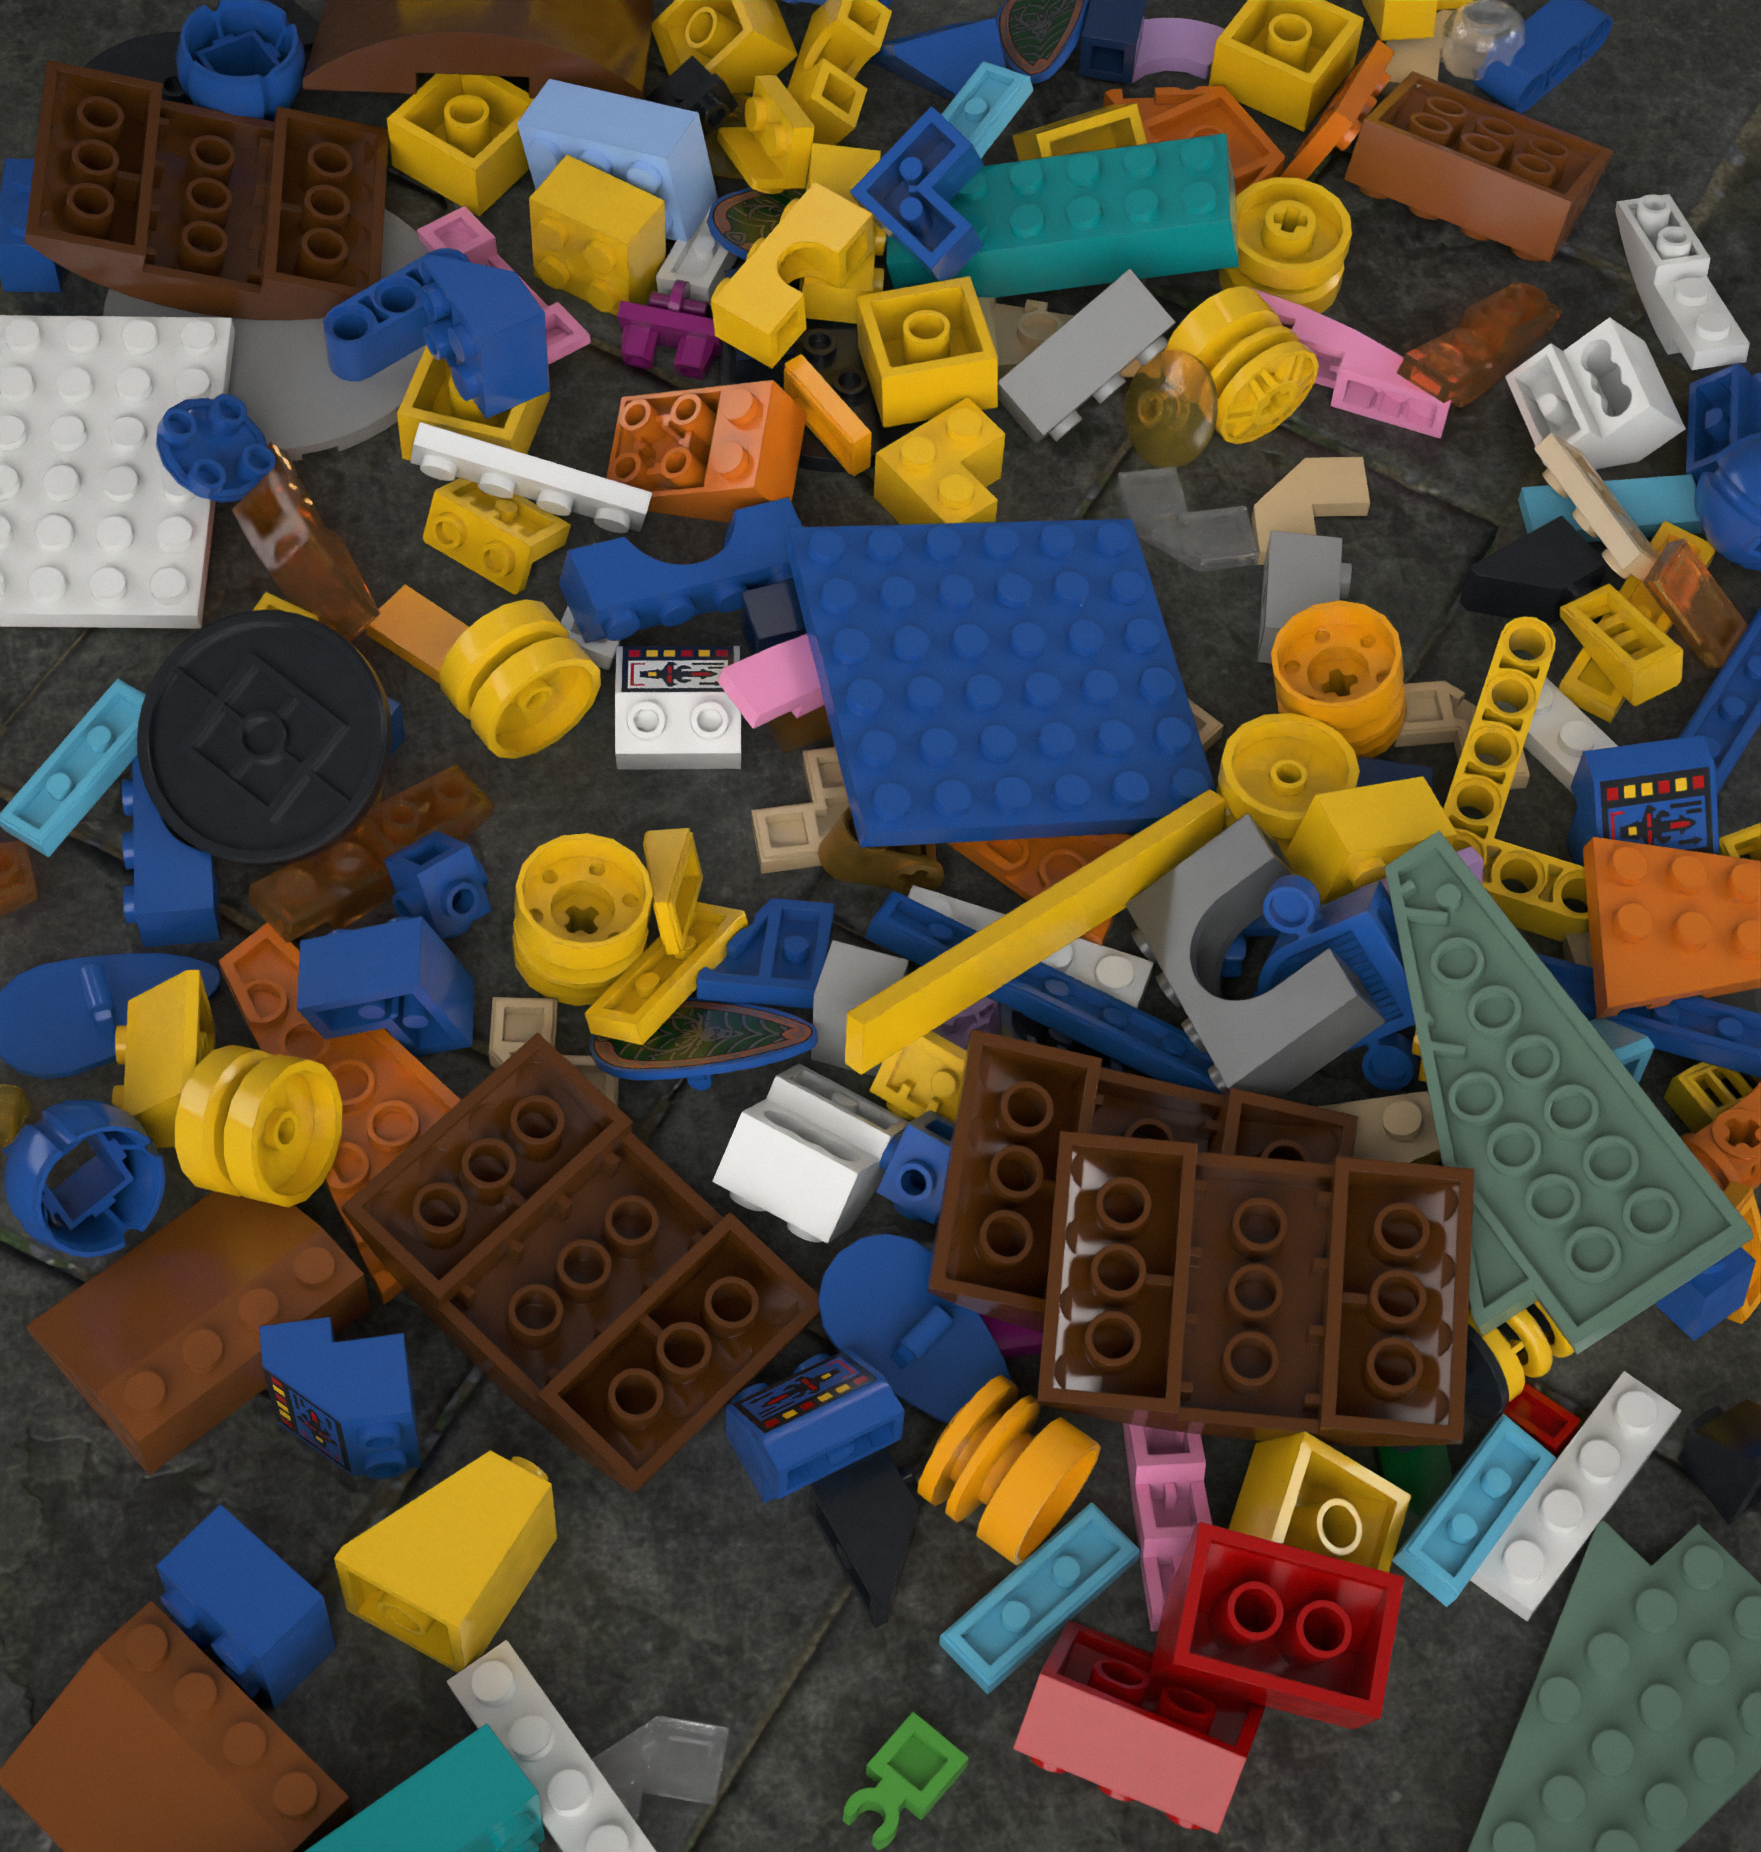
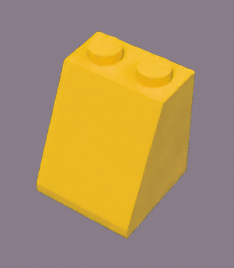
(453, 1559)

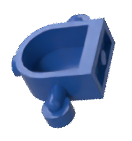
(1366, 938)

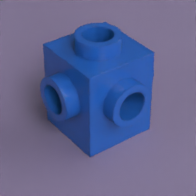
(440, 883)
(917, 1167)

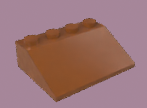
(1476, 166)
(173, 1326)
(167, 1758)

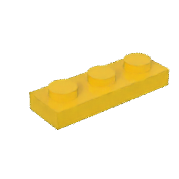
(661, 982)

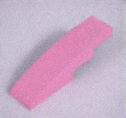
(1361, 371)
(774, 682)
(1167, 1504)

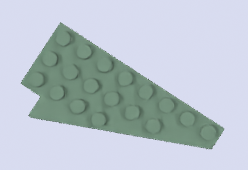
(1575, 1168)
(1637, 1706)

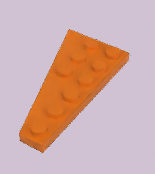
(1670, 924)
(382, 1086)

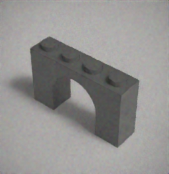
(1188, 927)

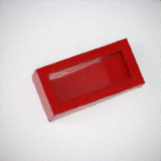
(1543, 1419)

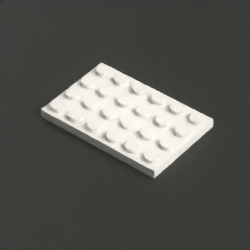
(85, 504)

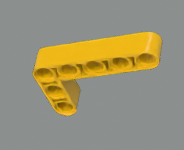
(1488, 787)

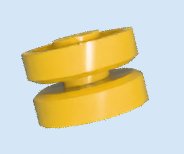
(1290, 242)
(519, 679)
(1278, 767)
(258, 1125)

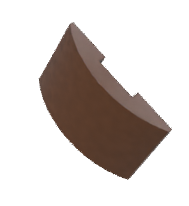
(394, 41)
(204, 201)
(1006, 1145)
(580, 1266)
(1258, 1293)

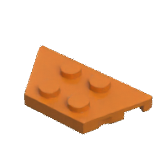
(1207, 112)

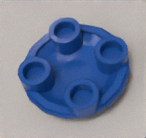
(213, 448)

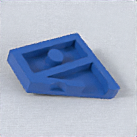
(774, 957)

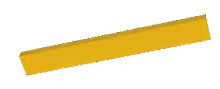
(1026, 934)

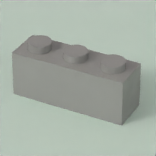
(1085, 359)

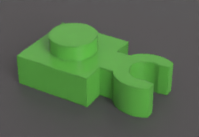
(910, 1774)

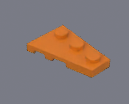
(1344, 113)
(1039, 863)

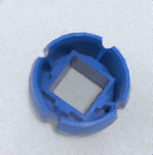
(241, 58)
(1731, 503)
(100, 1199)

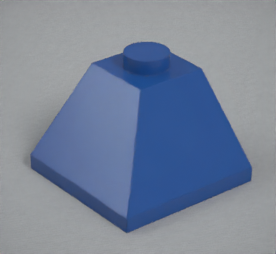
(944, 56)

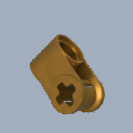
(880, 865)

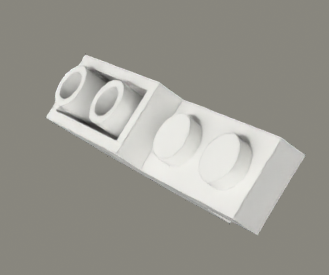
(1674, 284)

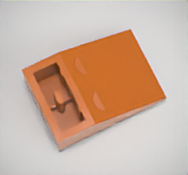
(709, 448)

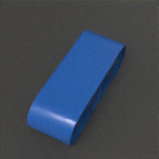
(1556, 44)
(379, 322)

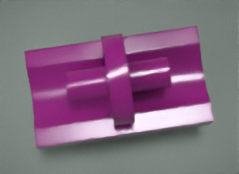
(672, 323)

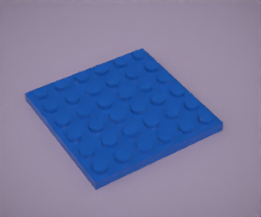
(996, 679)

